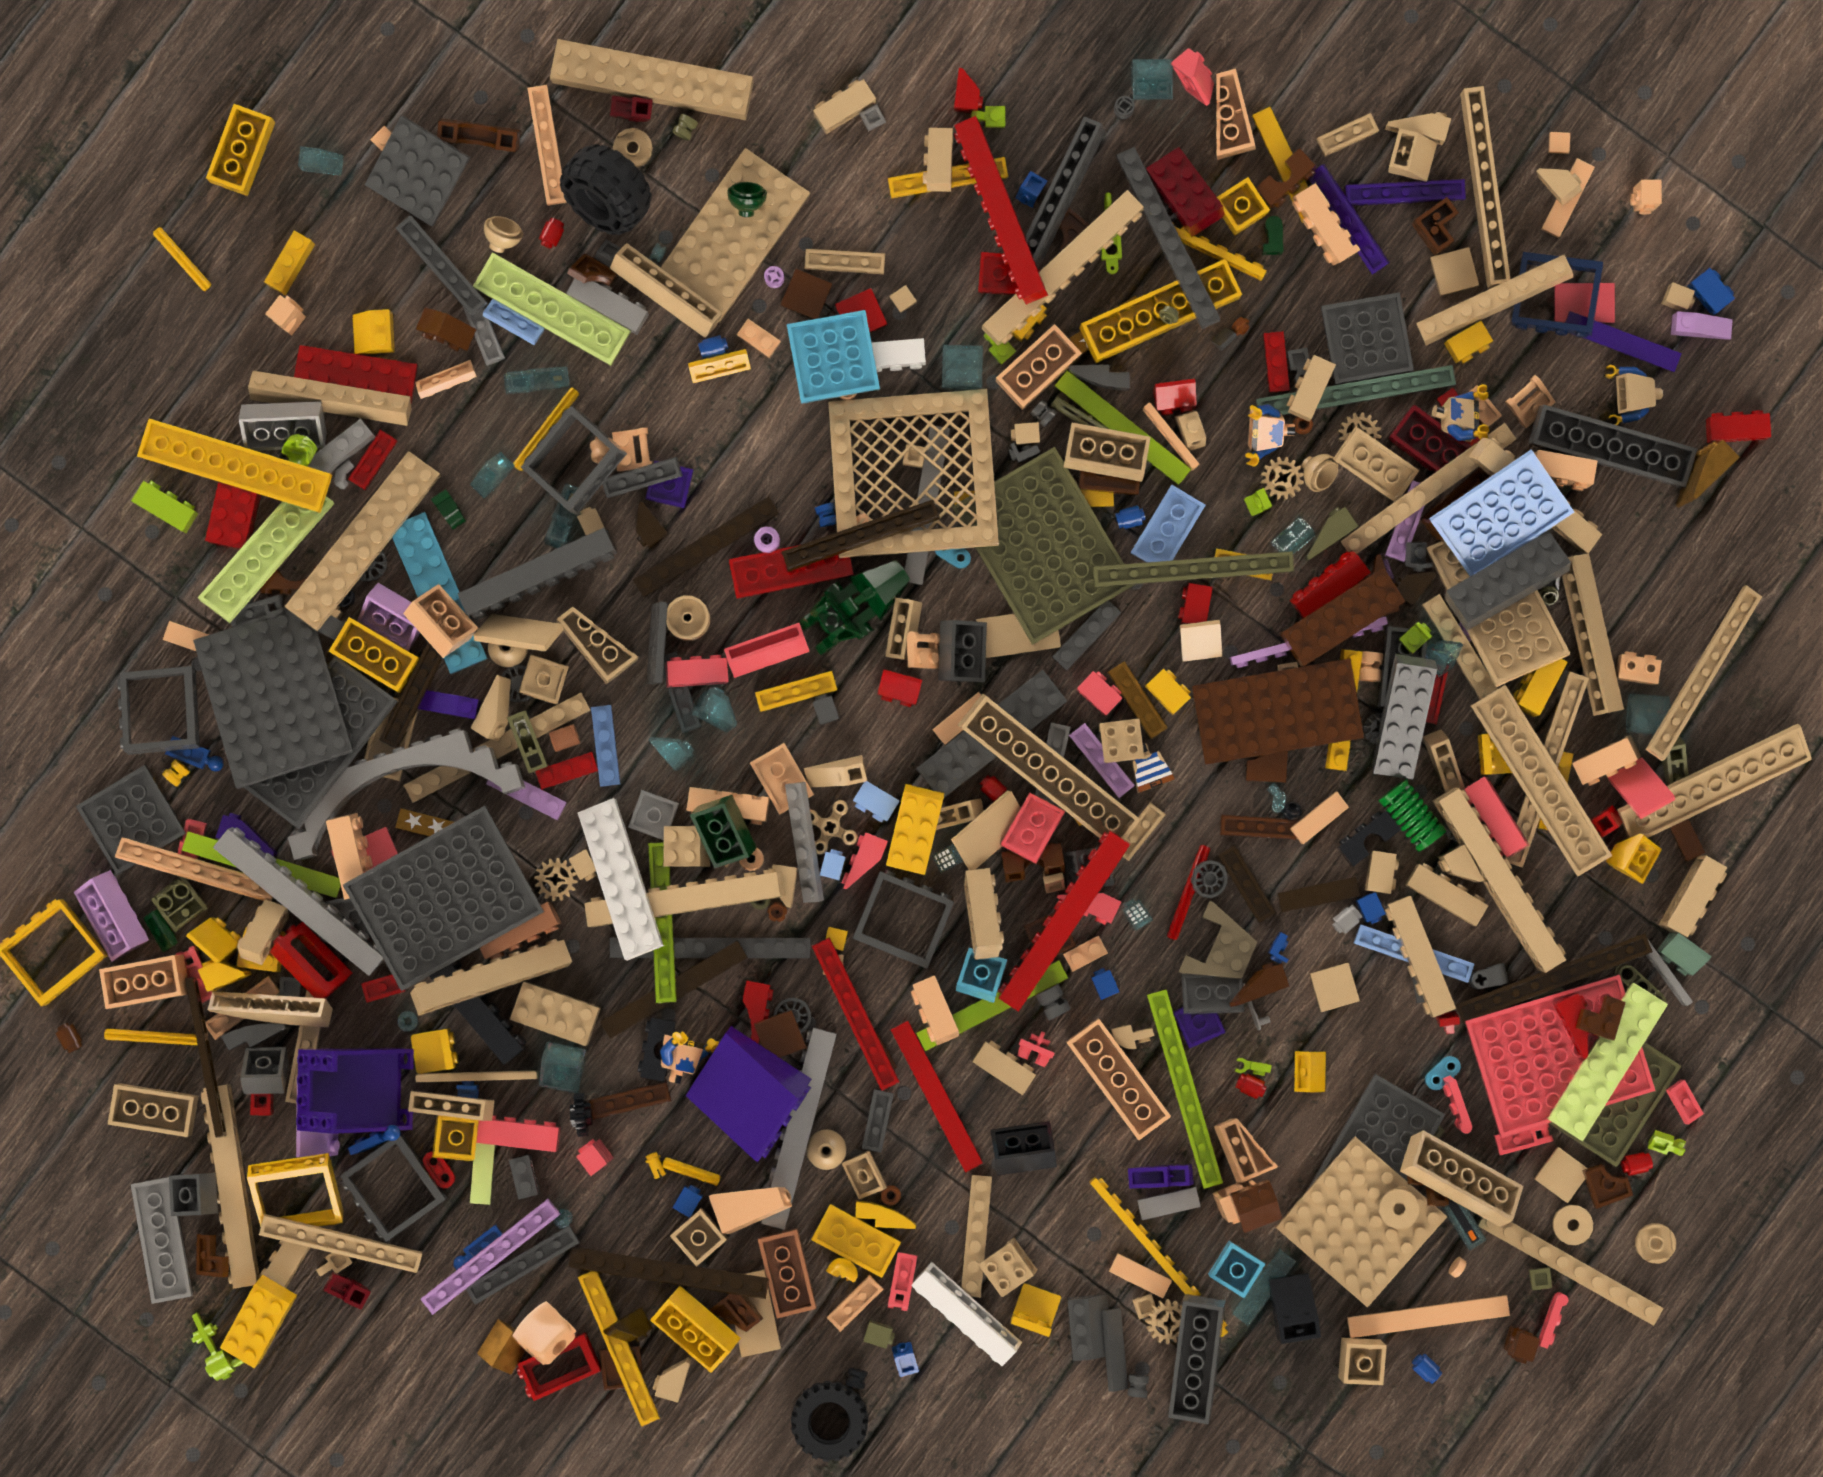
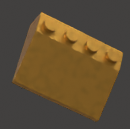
(1706, 469)

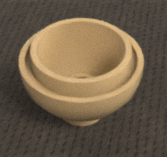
(502, 233)
(1319, 472)
(508, 658)
(829, 1139)

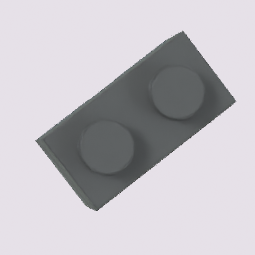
(524, 1176)

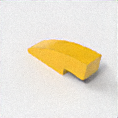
(884, 1216)

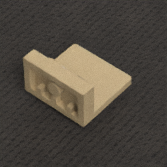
(1121, 740)
(1008, 1267)

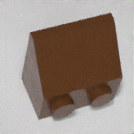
(1256, 1205)

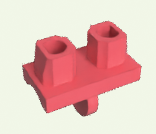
(1043, 1054)

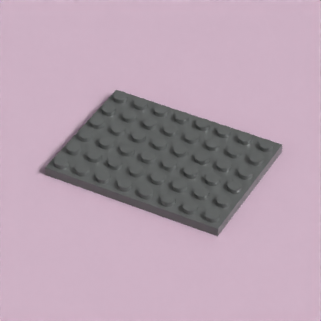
(272, 698)
(443, 898)

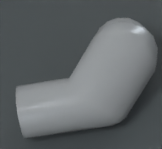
(340, 474)

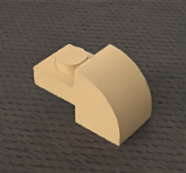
(1126, 1038)

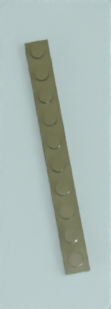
(1193, 569)

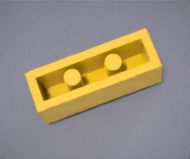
(289, 263)

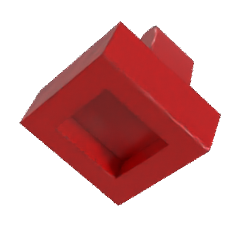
(1448, 1021)

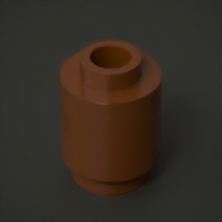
(69, 1037)

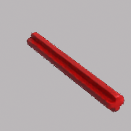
(1187, 895)

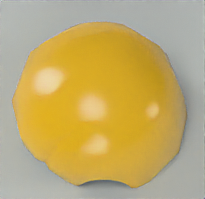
(843, 1267)

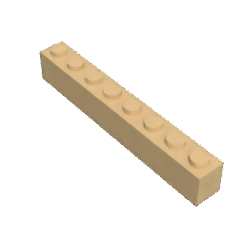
(1495, 300)
(334, 397)
(1573, 529)
(1592, 636)
(490, 977)

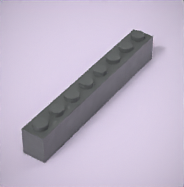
(1064, 188)

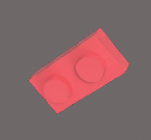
(1684, 1102)

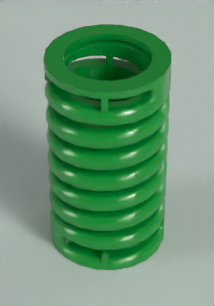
(1417, 811)

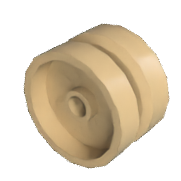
(699, 620)

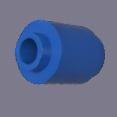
(713, 347)
(1130, 517)
(1426, 1368)

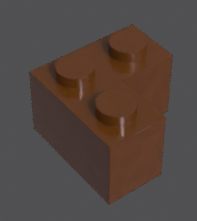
(1431, 226)
(445, 328)

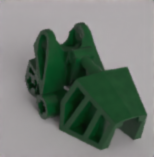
(837, 606)

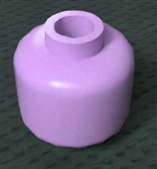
(769, 533)

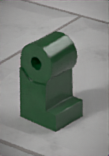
(1274, 231)
(449, 509)

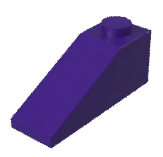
(450, 704)
(234, 821)

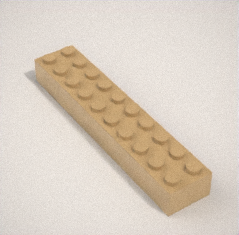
(651, 78)
(1046, 769)
(1499, 880)

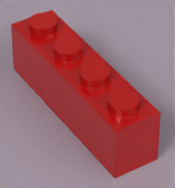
(1333, 582)

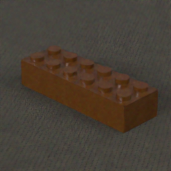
(1342, 617)

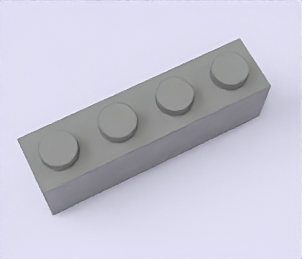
(609, 304)
(342, 447)

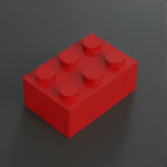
(232, 516)

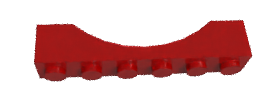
(755, 999)

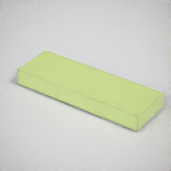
(482, 1174)

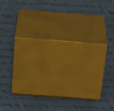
(501, 1349)

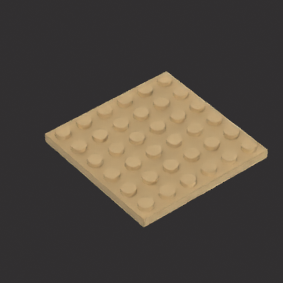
(1342, 1226)

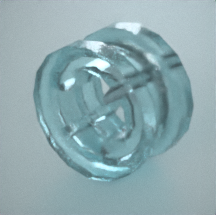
(658, 253)

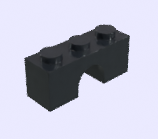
(1353, 847)
(651, 1064)

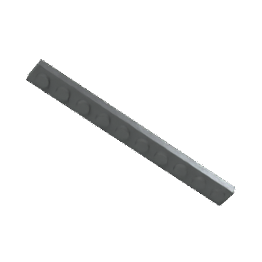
(1168, 238)
(708, 946)

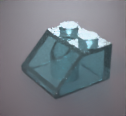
(715, 709)
(1646, 713)
(673, 751)
(562, 1067)

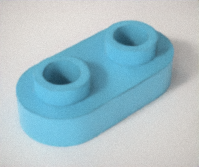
(951, 557)
(1441, 1071)

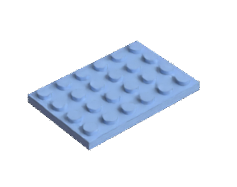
(1502, 514)

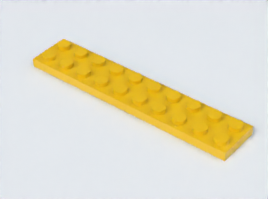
(234, 465)

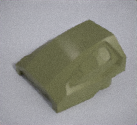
(177, 905)

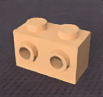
(1646, 196)
(1638, 669)

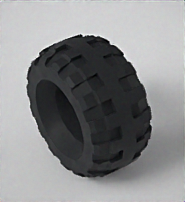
(605, 189)

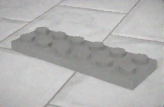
(161, 1241)

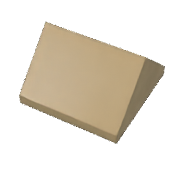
(864, 1174)

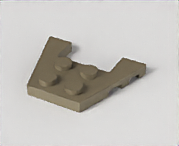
(1229, 952)

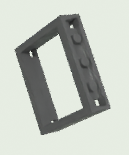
(595, 478)
(192, 720)
(908, 884)
(416, 1163)

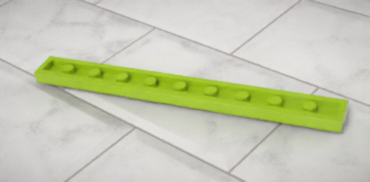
(1184, 1089)

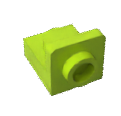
(1258, 502)
(1415, 637)

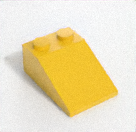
(215, 939)

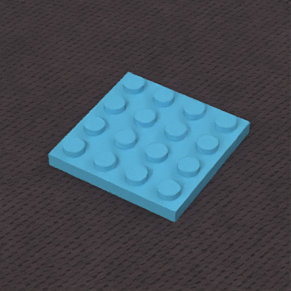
(833, 356)

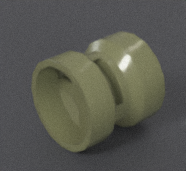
(685, 127)

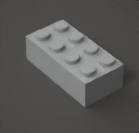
(272, 424)

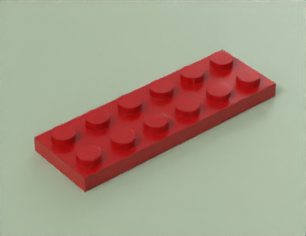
(356, 370)
(769, 573)

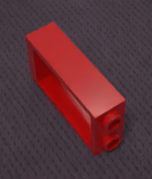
(299, 966)
(538, 1391)

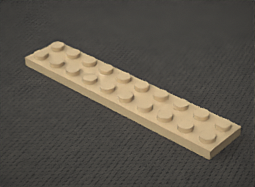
(362, 541)
(1541, 780)
(1722, 781)

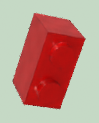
(1196, 603)

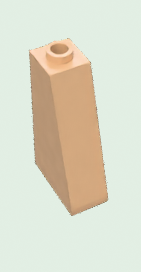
(747, 1207)

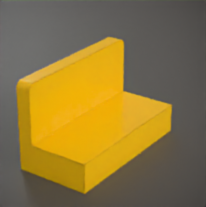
(1310, 1071)

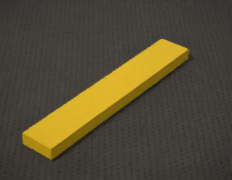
(1276, 146)
(913, 183)

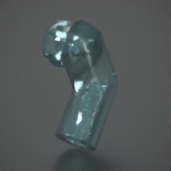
(1279, 798)

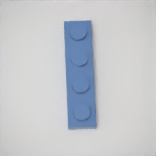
(605, 745)

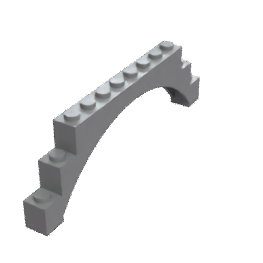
(450, 751)

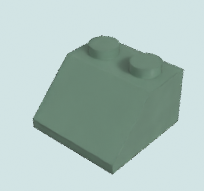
(1683, 954)

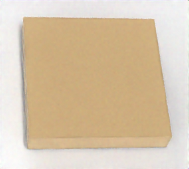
(1454, 271)
(1201, 640)
(543, 679)
(1334, 987)
(1561, 1174)

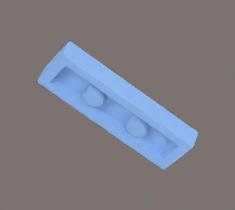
(513, 321)

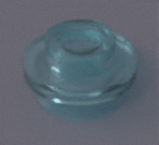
(401, 1021)
(563, 1219)

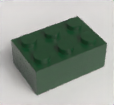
(723, 831)

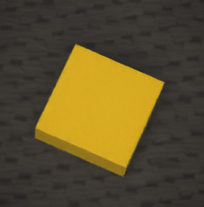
(837, 937)

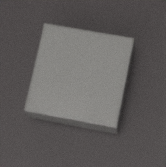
(872, 117)

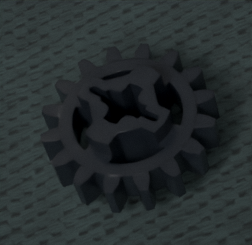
(581, 1114)

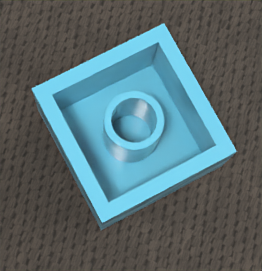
(981, 976)
(1236, 1269)

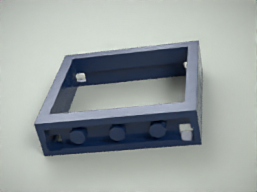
(1560, 328)

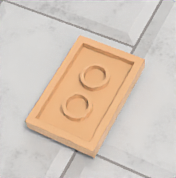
(775, 771)

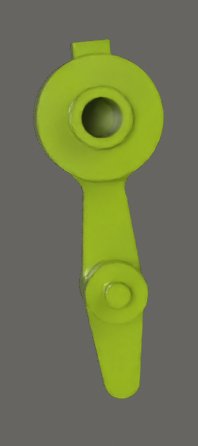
(220, 1363)

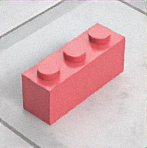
(696, 671)

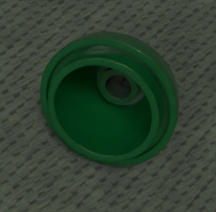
(746, 197)

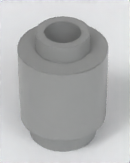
(1346, 919)

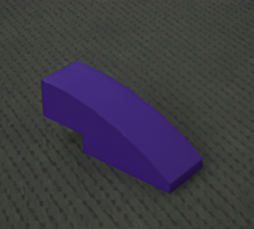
(1161, 1176)

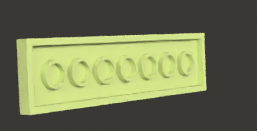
(551, 309)
(260, 558)
(1607, 1064)

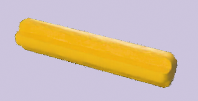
(691, 1171)

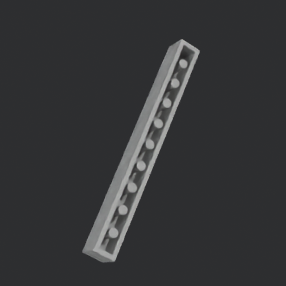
(299, 899)
(798, 1130)

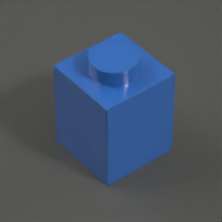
(1370, 908)
(1104, 983)
(688, 1200)

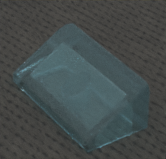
(1293, 537)

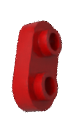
(436, 1171)

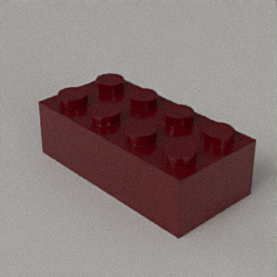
(1185, 192)
(1425, 441)

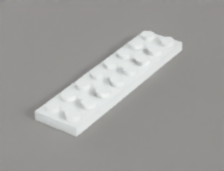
(620, 879)

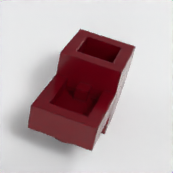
(633, 109)
(348, 1290)

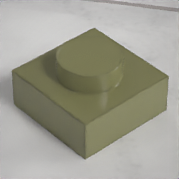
(1540, 1278)

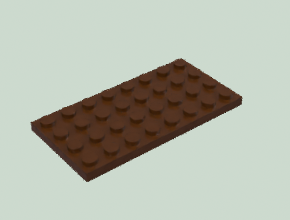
(1278, 711)

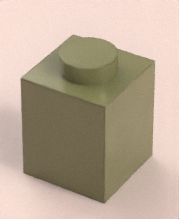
(879, 1334)

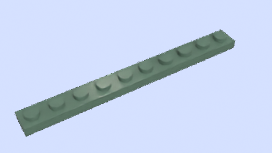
(1373, 389)

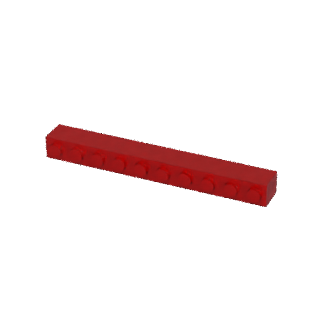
(1001, 211)
(1064, 920)

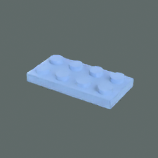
(1168, 527)

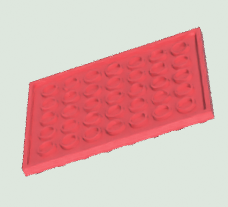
(1531, 1058)

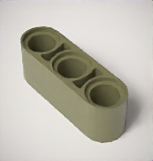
(1636, 977)

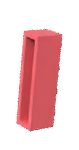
(766, 650)
(1496, 817)
(519, 1134)
(594, 1156)

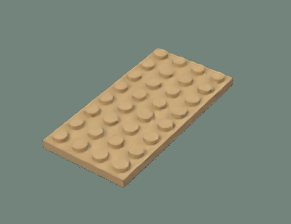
(726, 249)
(1513, 639)

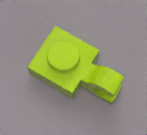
(993, 116)
(1001, 352)
(1257, 1067)
(1664, 1143)

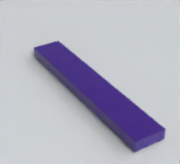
(1405, 192)
(1350, 220)
(1628, 343)

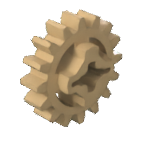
(1357, 421)
(1287, 486)
(556, 888)
(1159, 1320)

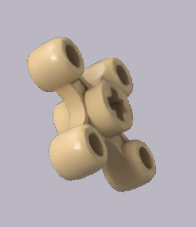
(838, 831)

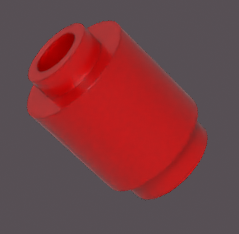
(551, 233)
(992, 788)
(1251, 1085)
(1636, 1163)

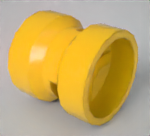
(171, 774)

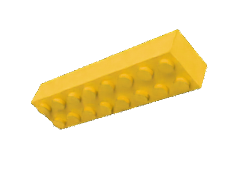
(1140, 318)

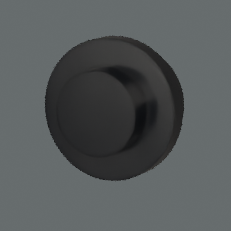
(1292, 810)

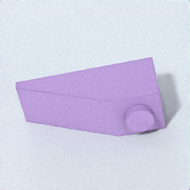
(1701, 325)

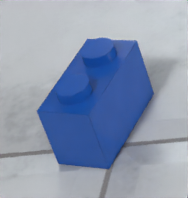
(1711, 291)

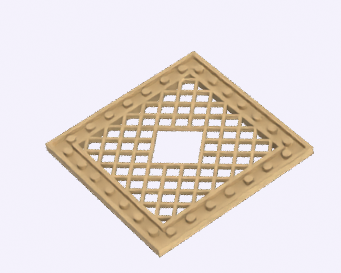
(916, 405)

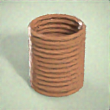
(564, 737)

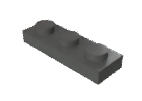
(877, 1120)

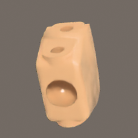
(544, 1333)

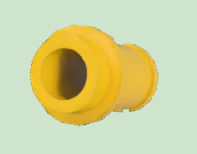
(655, 1163)

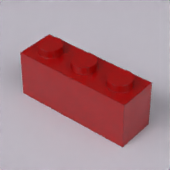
(1738, 427)

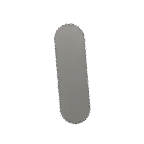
(1258, 1022)

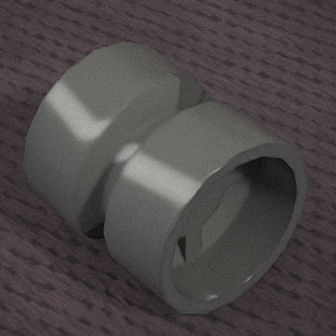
(1053, 1002)

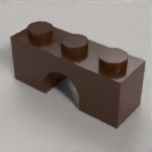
(1275, 192)
(1050, 860)
(1521, 1344)

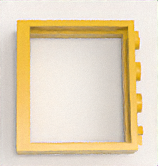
(36, 921)
(293, 1168)

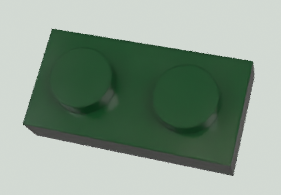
(160, 930)

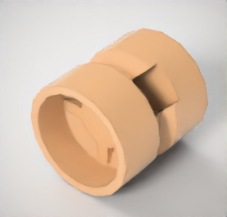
(1370, 666)

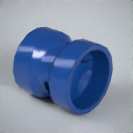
(825, 510)

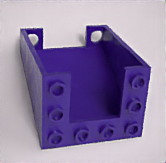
(351, 1090)
(748, 1092)

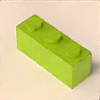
(165, 506)

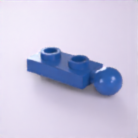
(197, 757)
(376, 1138)
(477, 1246)

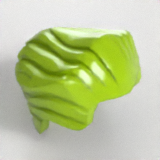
(299, 449)

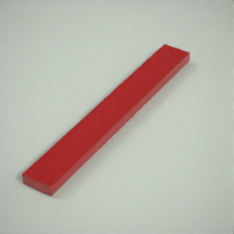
(855, 1014)
(936, 1096)

